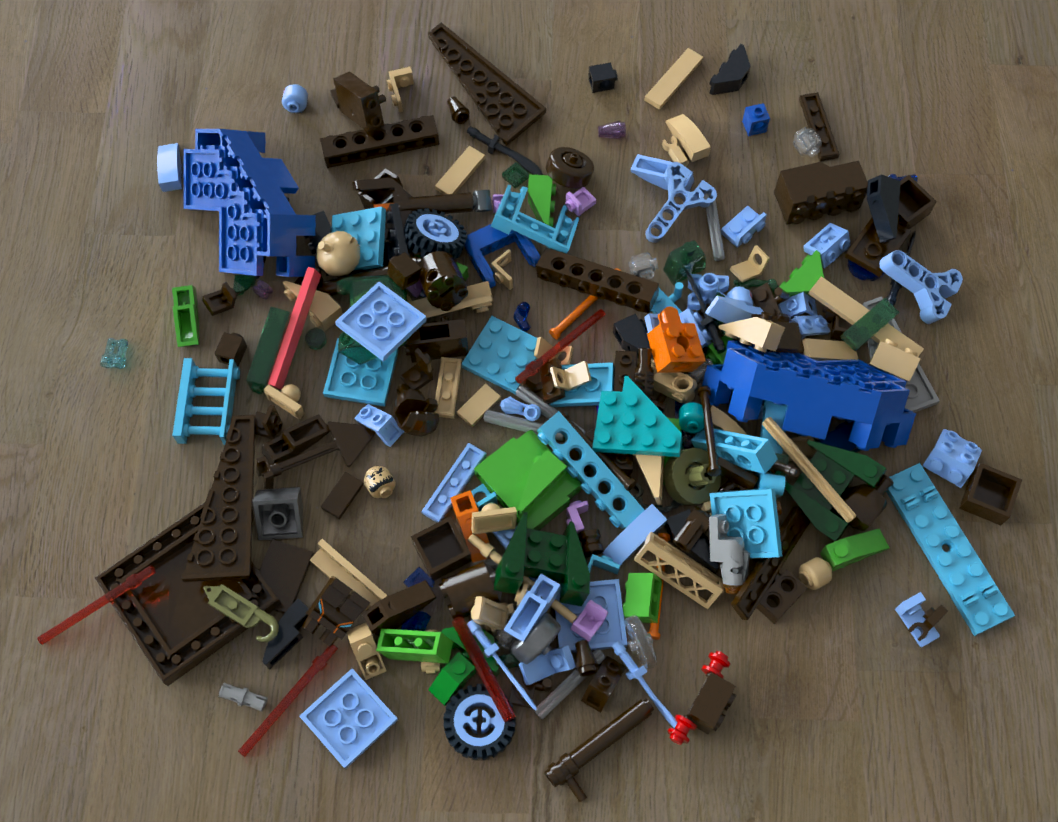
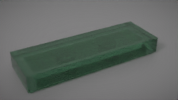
(869, 324)

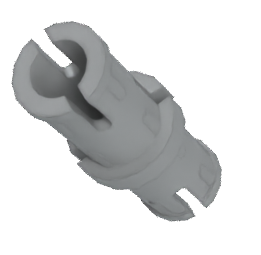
(243, 697)

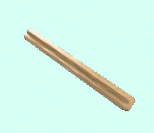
(809, 470)

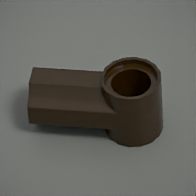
(695, 526)

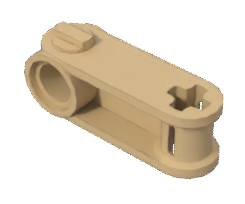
(673, 383)

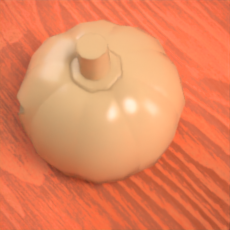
(338, 253)

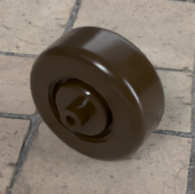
(569, 167)

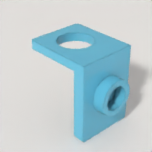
(491, 497)
(604, 563)

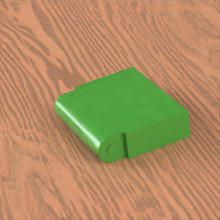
(507, 475)

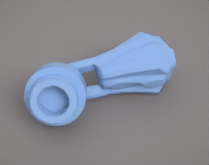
(511, 406)

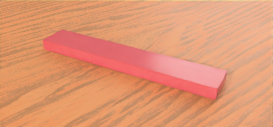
(294, 328)

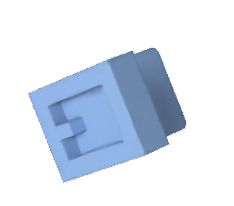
(811, 325)
(381, 423)
(912, 612)
(553, 662)

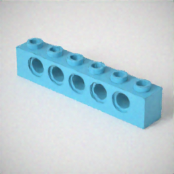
(587, 457)

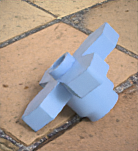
(708, 286)

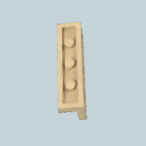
(477, 294)
(335, 565)
(686, 566)

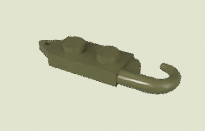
(240, 610)

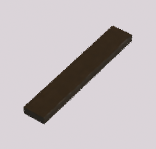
(767, 568)

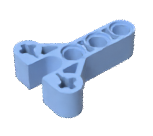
(676, 189)
(928, 287)

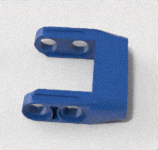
(489, 240)

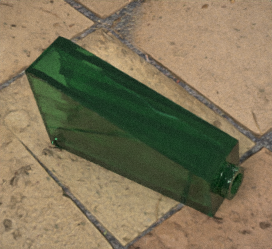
(268, 349)

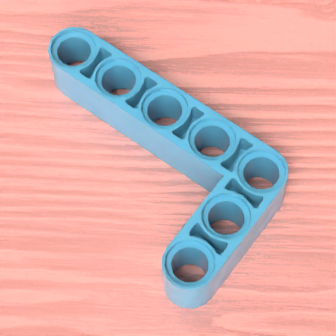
(771, 481)

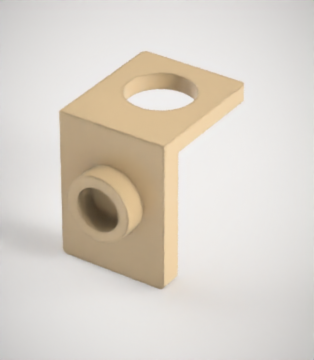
(750, 269)
(498, 273)
(543, 346)
(571, 377)

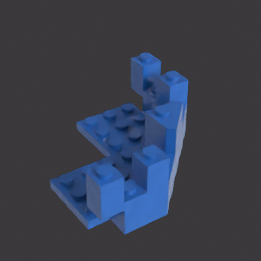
(248, 191)
(813, 394)

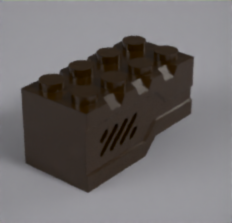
(819, 190)

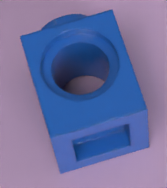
(756, 119)

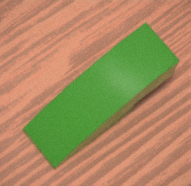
(186, 315)

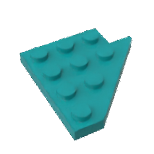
(634, 425)

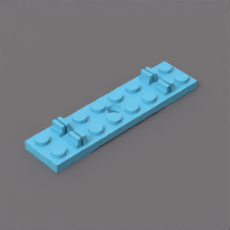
(960, 567)

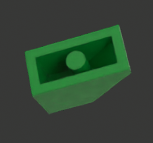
(452, 678)

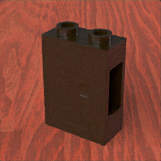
(359, 101)
(439, 339)

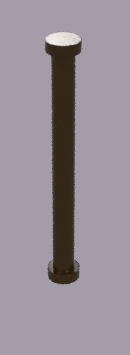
(713, 469)
(629, 483)

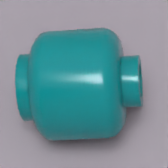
(691, 418)

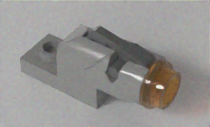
(730, 552)

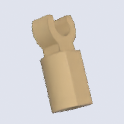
(675, 151)

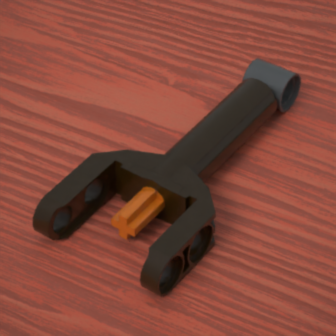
(407, 204)

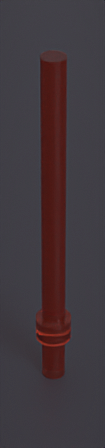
(534, 366)
(131, 582)
(319, 663)

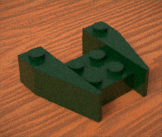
(839, 470)
(545, 553)

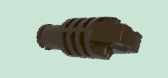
(644, 372)

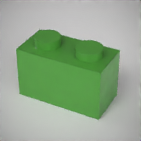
(642, 596)

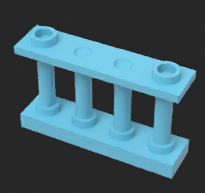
(189, 391)

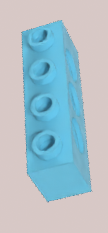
(740, 449)

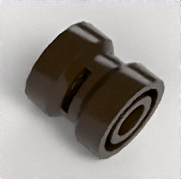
(591, 542)

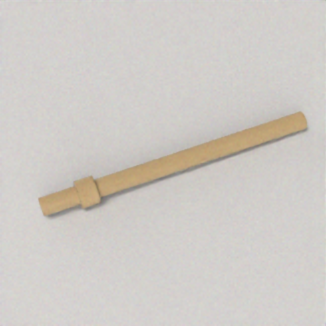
(488, 551)

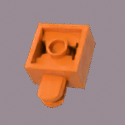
(675, 344)

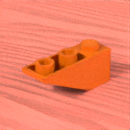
(463, 506)

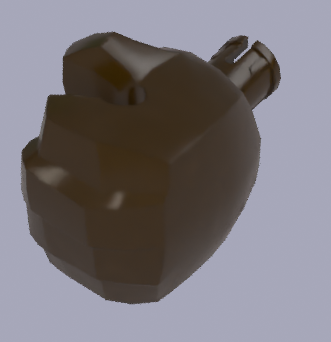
(415, 412)
(866, 502)

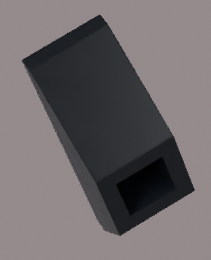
(731, 73)

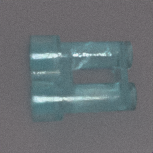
(111, 359)

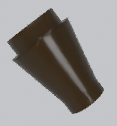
(458, 111)
(585, 660)

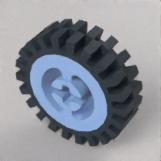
(434, 232)
(456, 721)

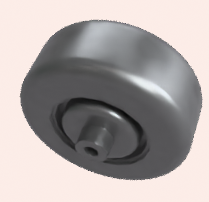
(537, 640)

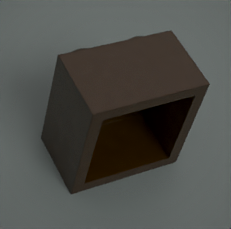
(914, 203)
(990, 494)
(441, 548)

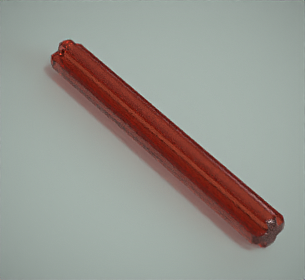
(483, 669)

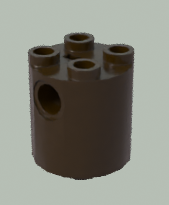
(442, 280)
(468, 584)

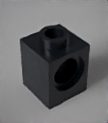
(602, 77)

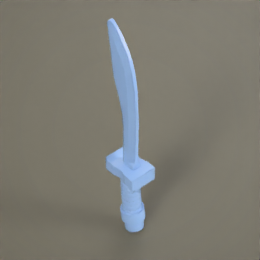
(490, 650)
(635, 672)

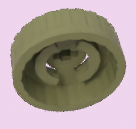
(697, 476)

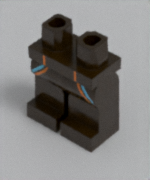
(335, 610)

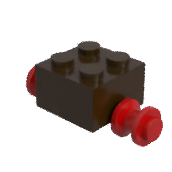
(709, 704)

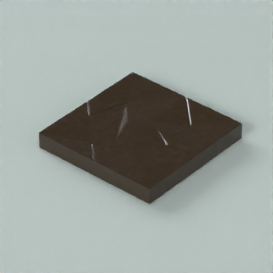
(174, 616)

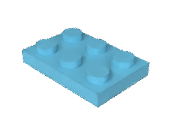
(589, 394)

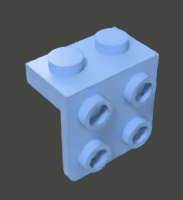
(953, 458)

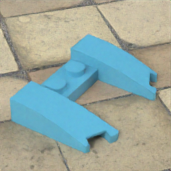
(509, 218)

